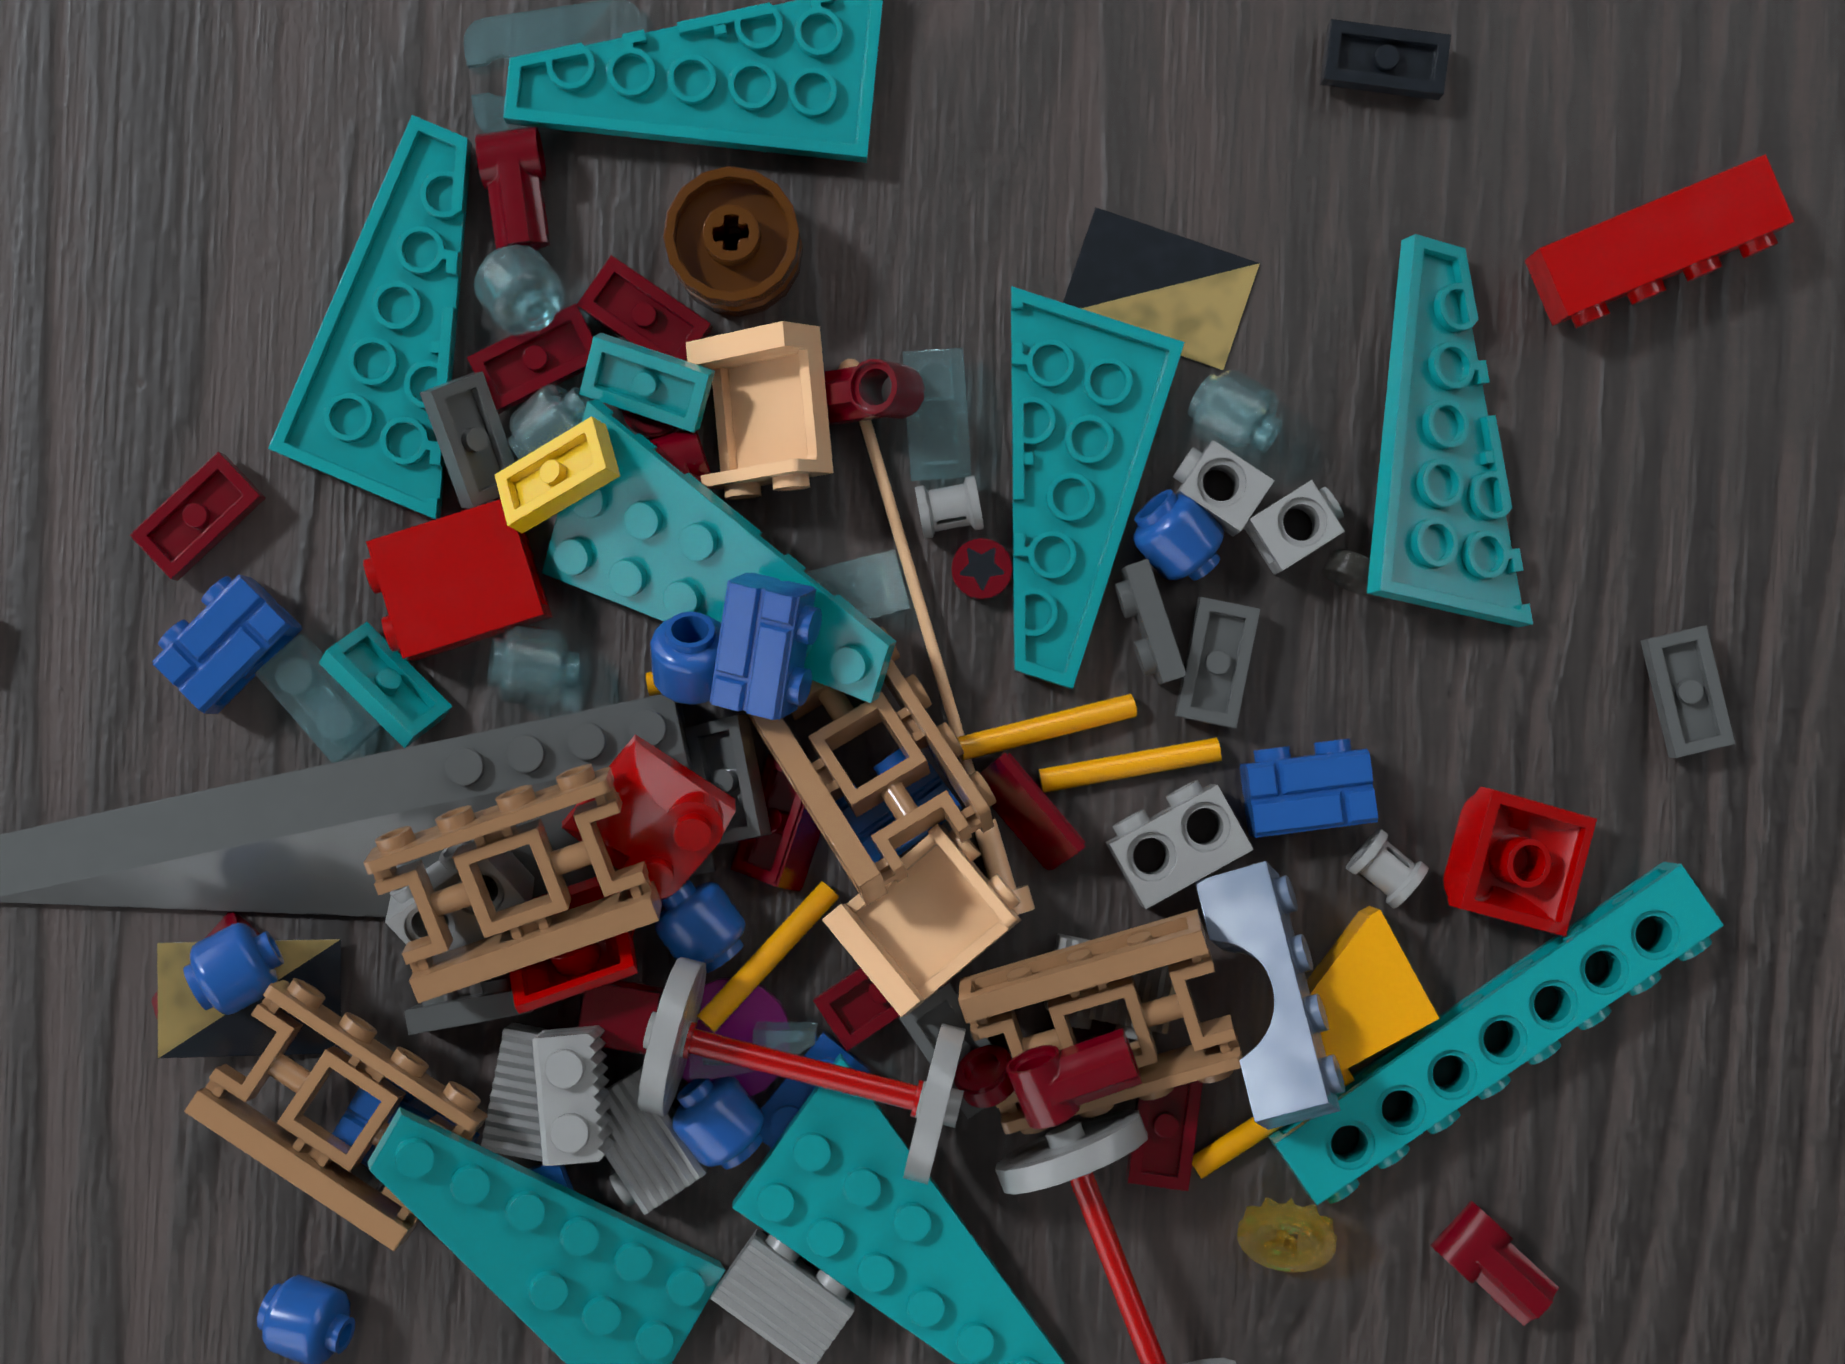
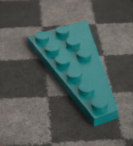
(736, 79)
(389, 332)
(1081, 435)
(1441, 463)
(673, 545)
(842, 1204)
(560, 1261)

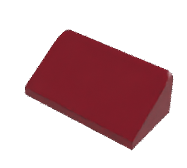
(1031, 813)
(788, 852)

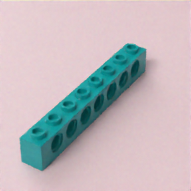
(1683, 932)

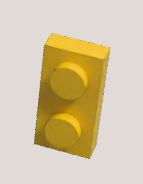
(557, 475)

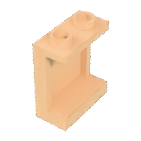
(767, 407)
(927, 922)

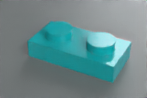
(646, 382)
(385, 684)

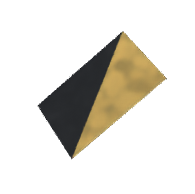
(1162, 284)
(192, 1031)

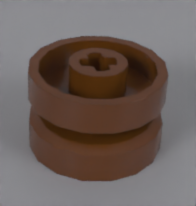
(726, 206)

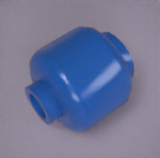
(1178, 536)
(685, 657)
(701, 924)
(232, 968)
(718, 1121)
(306, 1320)

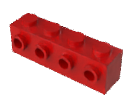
(1658, 241)

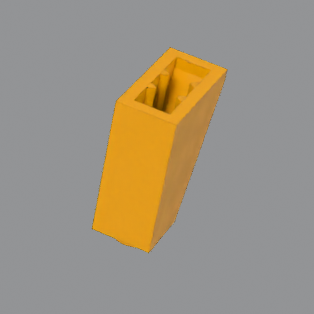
(1368, 991)

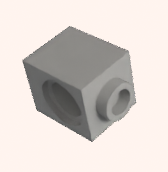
(1248, 485)
(1276, 545)

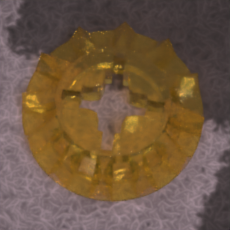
(1267, 1237)

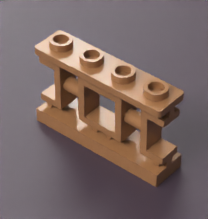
(826, 781)
(531, 929)
(1100, 974)
(301, 1148)

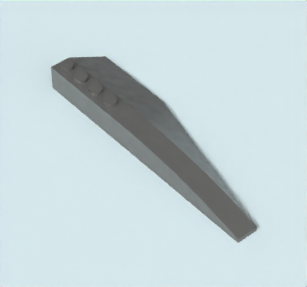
(304, 834)

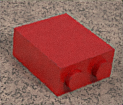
(455, 581)

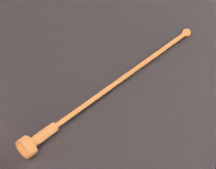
(989, 842)

